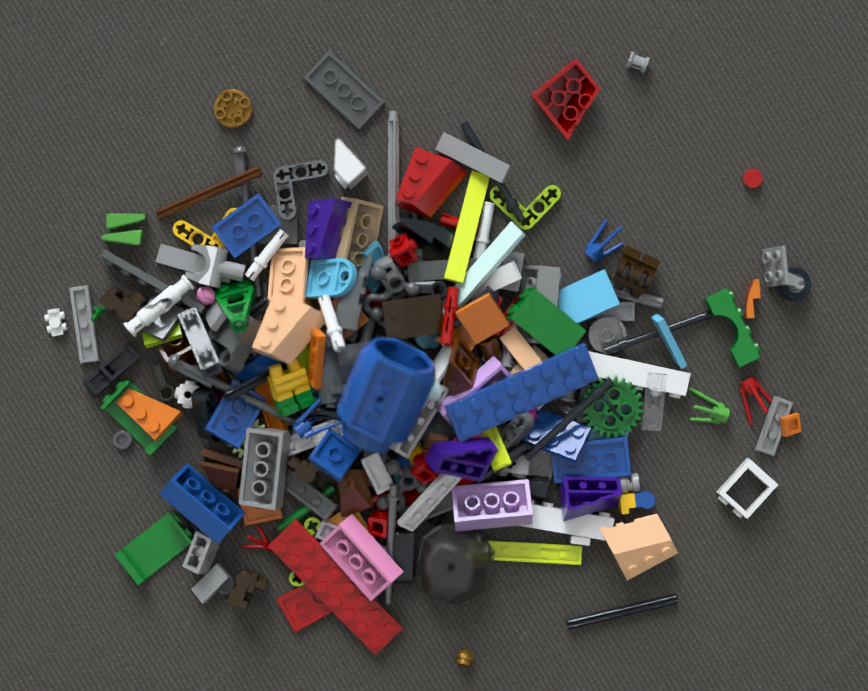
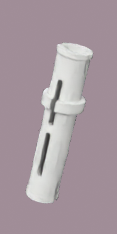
(484, 228)
(266, 255)
(334, 330)

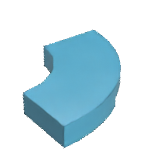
(376, 250)

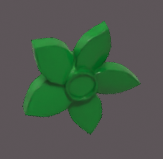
(99, 312)

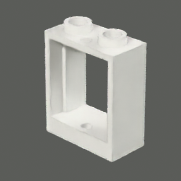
(760, 474)

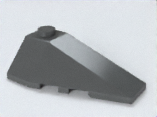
(350, 305)

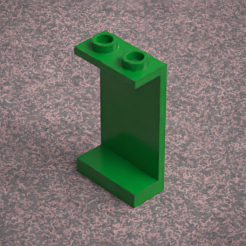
(545, 322)
(130, 424)
(155, 547)

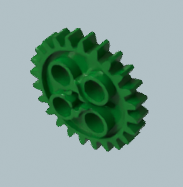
(626, 396)

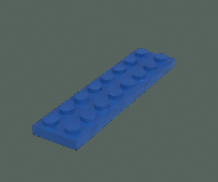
(521, 392)

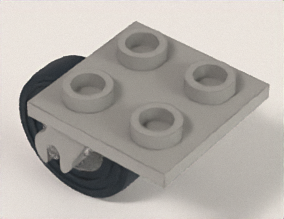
(791, 282)

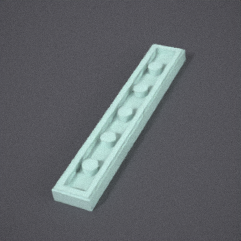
(487, 263)

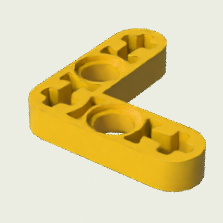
(214, 239)

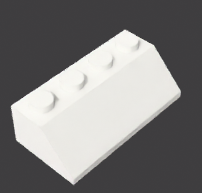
(348, 167)

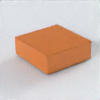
(790, 424)

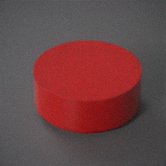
(752, 178)

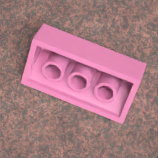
(361, 557)

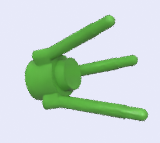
(718, 413)

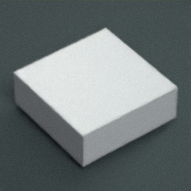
(579, 540)

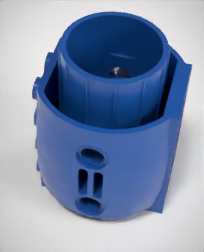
(385, 394)

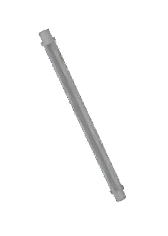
(393, 174)

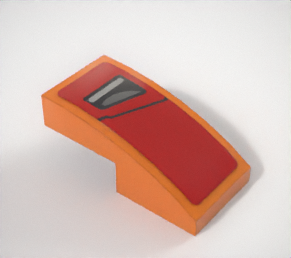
(752, 293)

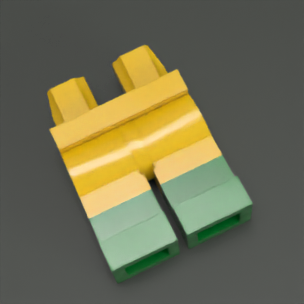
(290, 388)

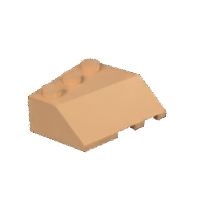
(286, 329)
(639, 544)

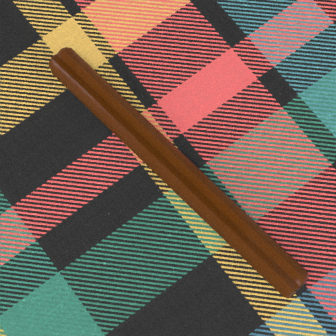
(209, 192)

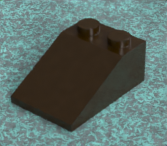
(413, 316)

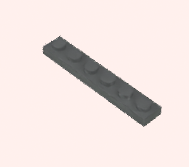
(145, 279)

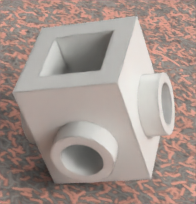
(180, 393)

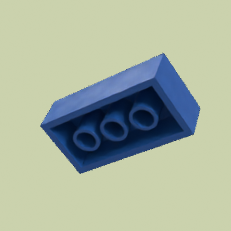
(202, 503)

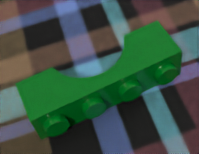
(743, 349)

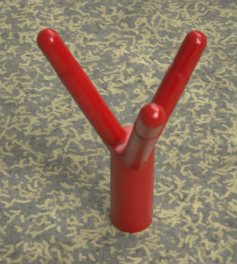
(262, 545)

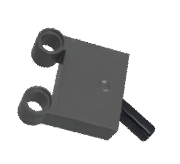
(238, 344)

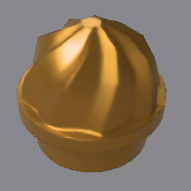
(464, 658)

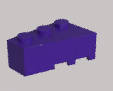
(324, 228)
(462, 459)
(588, 495)

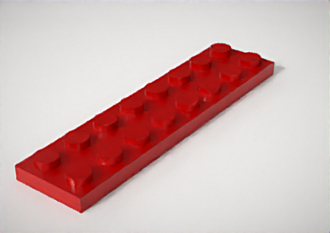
(334, 587)

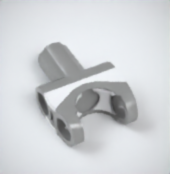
(216, 266)

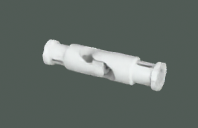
(152, 311)

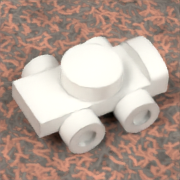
(54, 318)

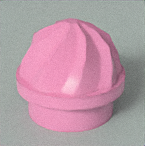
(206, 295)

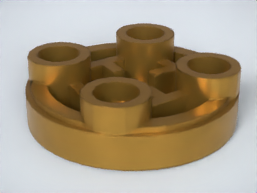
(233, 108)

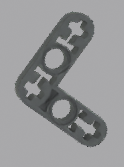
(287, 184)
(506, 431)

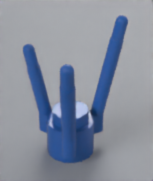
(595, 250)
(303, 427)

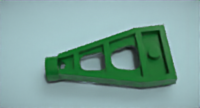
(235, 291)

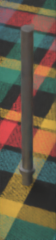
(393, 497)

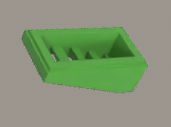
(117, 220)
(129, 237)

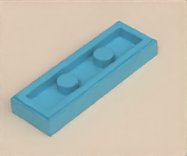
(669, 341)

